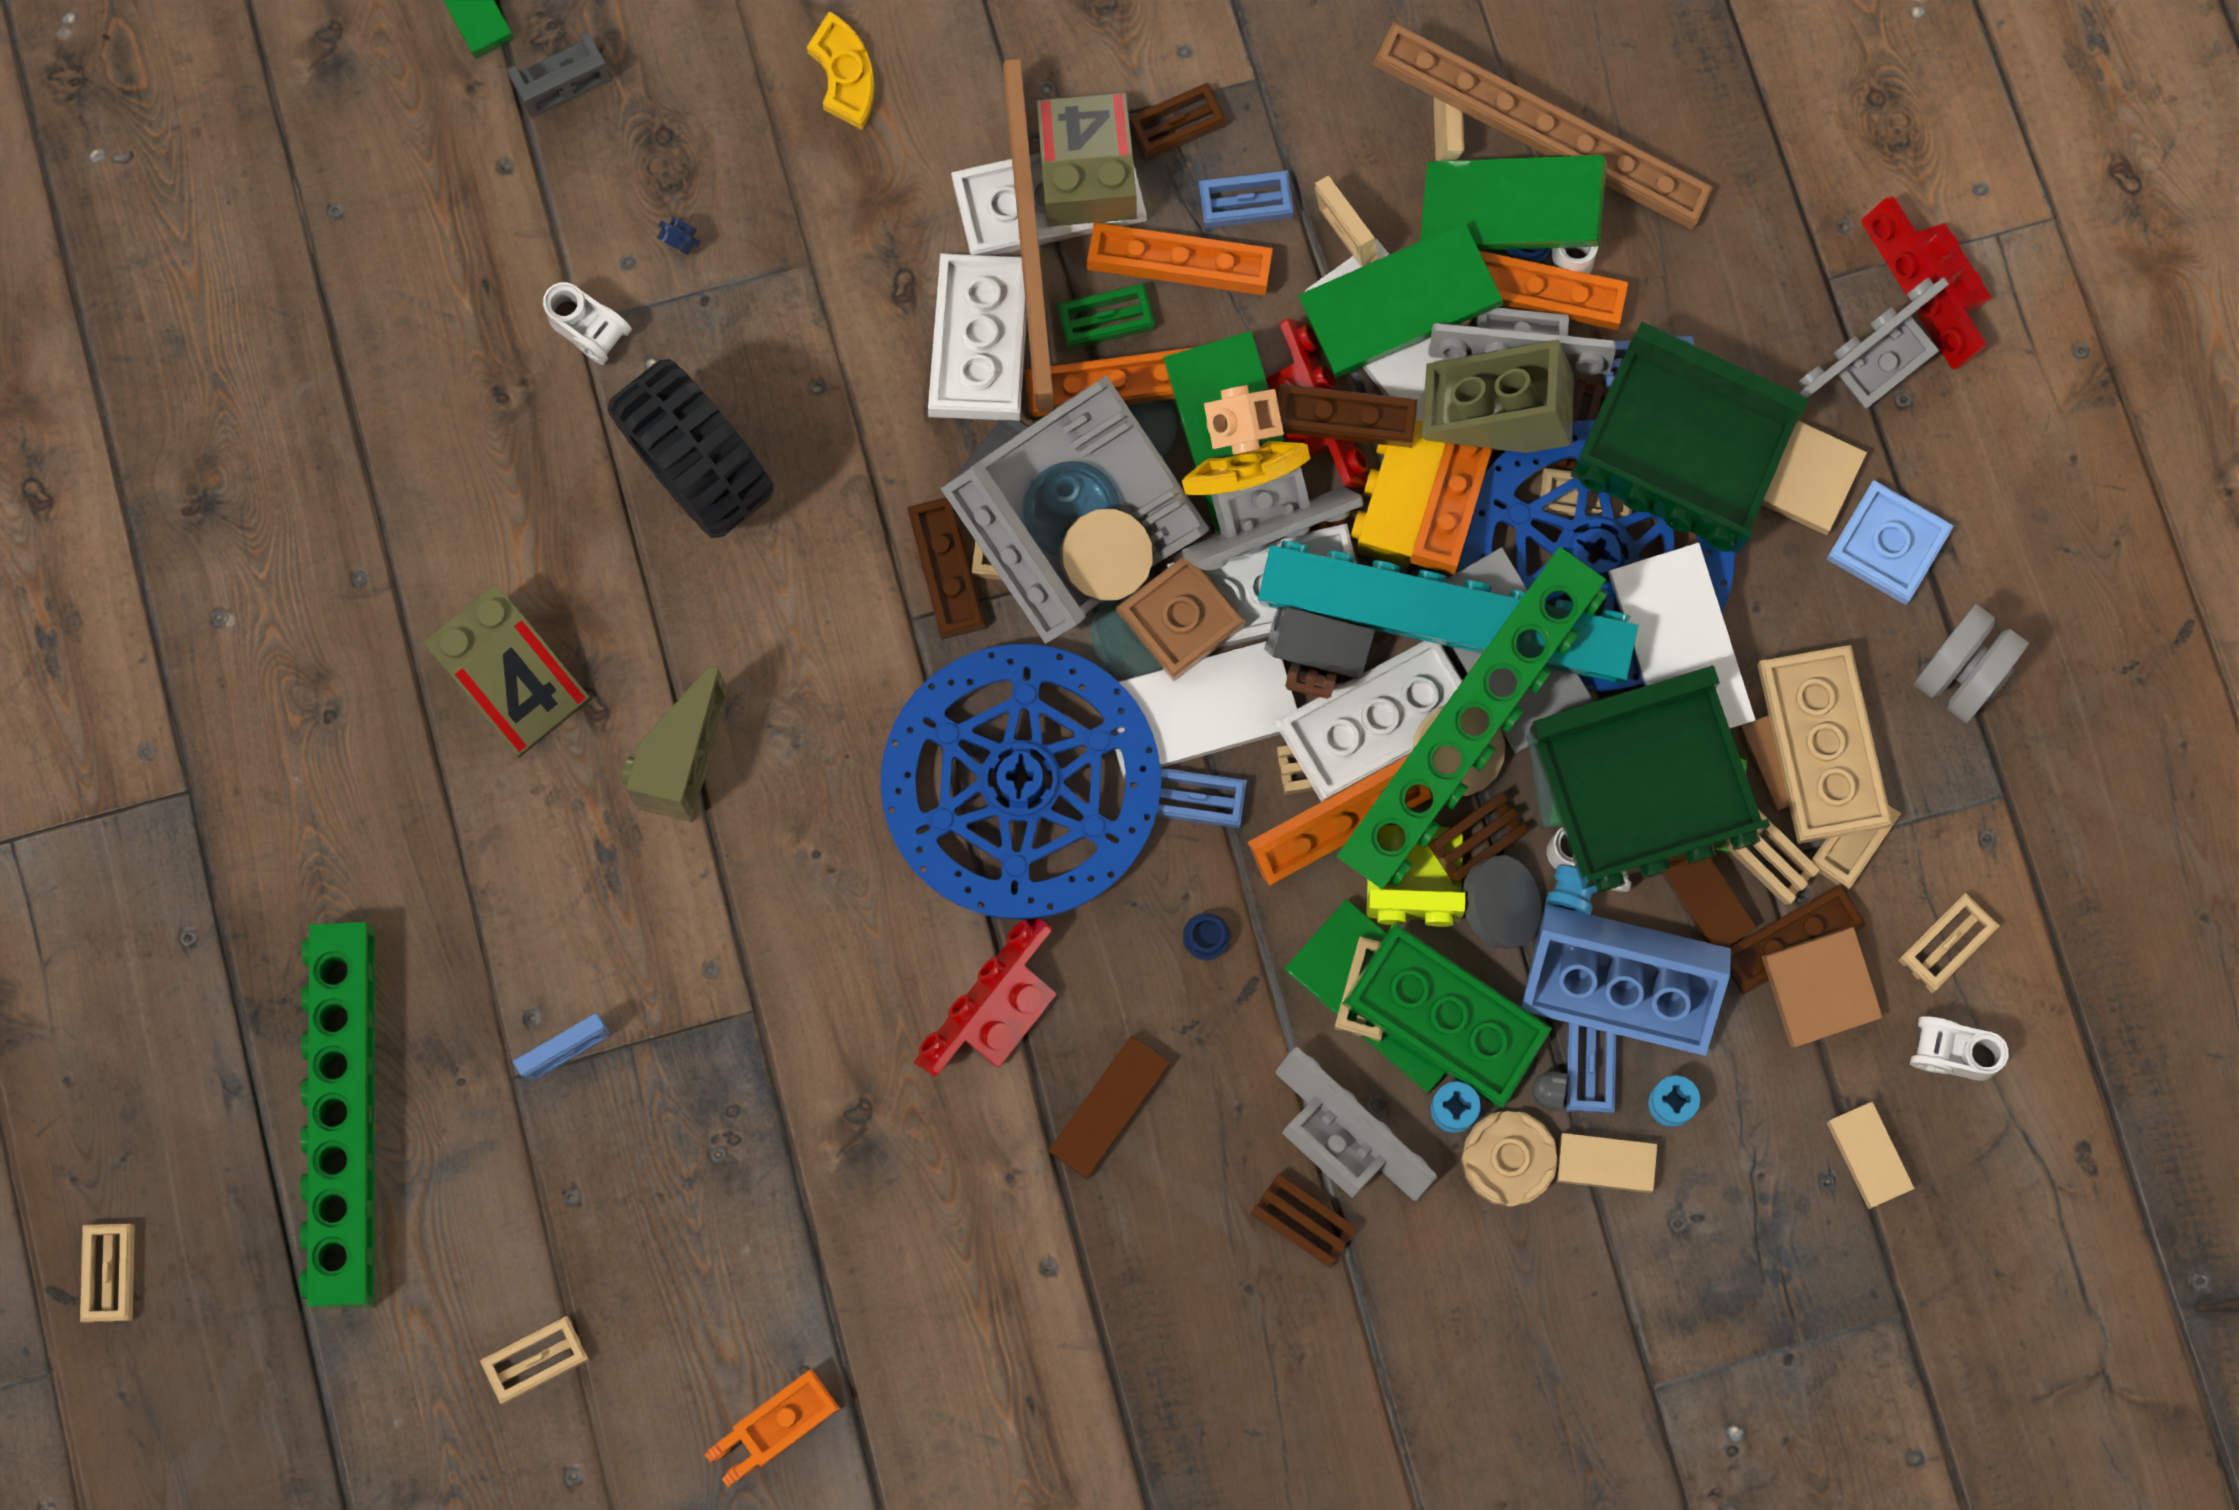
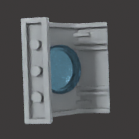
(1051, 474)

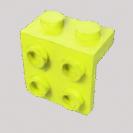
(1424, 890)

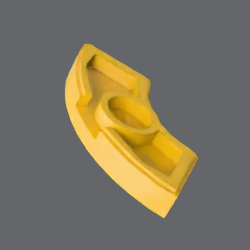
(847, 68)
(1245, 469)

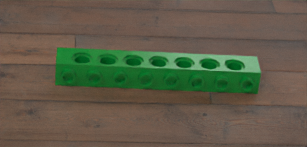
(1561, 574)
(355, 1282)

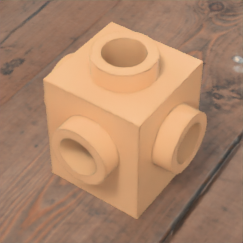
(1243, 419)

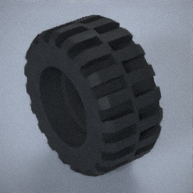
(691, 448)

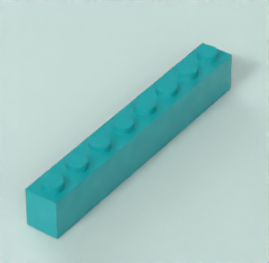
(1435, 610)

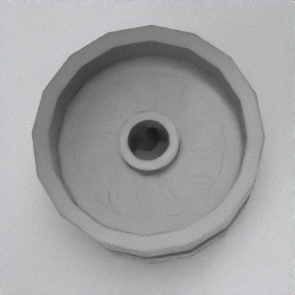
(1973, 665)

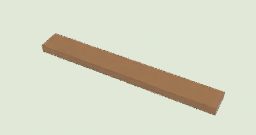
(1540, 123)
(1028, 236)

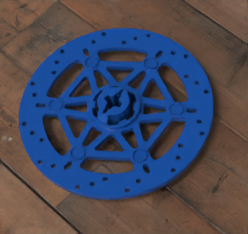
(1518, 515)
(1043, 668)

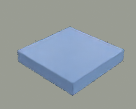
(1890, 542)

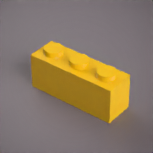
(1397, 500)

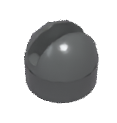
(1550, 1090)

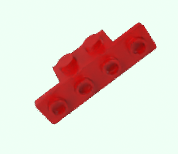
(1935, 255)
(1311, 372)
(996, 1008)

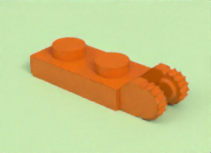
(776, 1425)

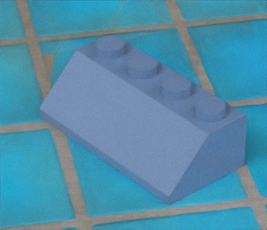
(1642, 978)

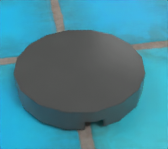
(1502, 902)

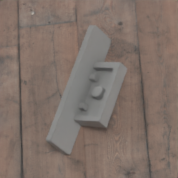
(1517, 328)
(1885, 356)
(1266, 513)
(1344, 1135)

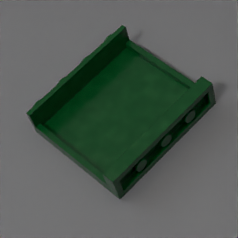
(1688, 438)
(1647, 780)

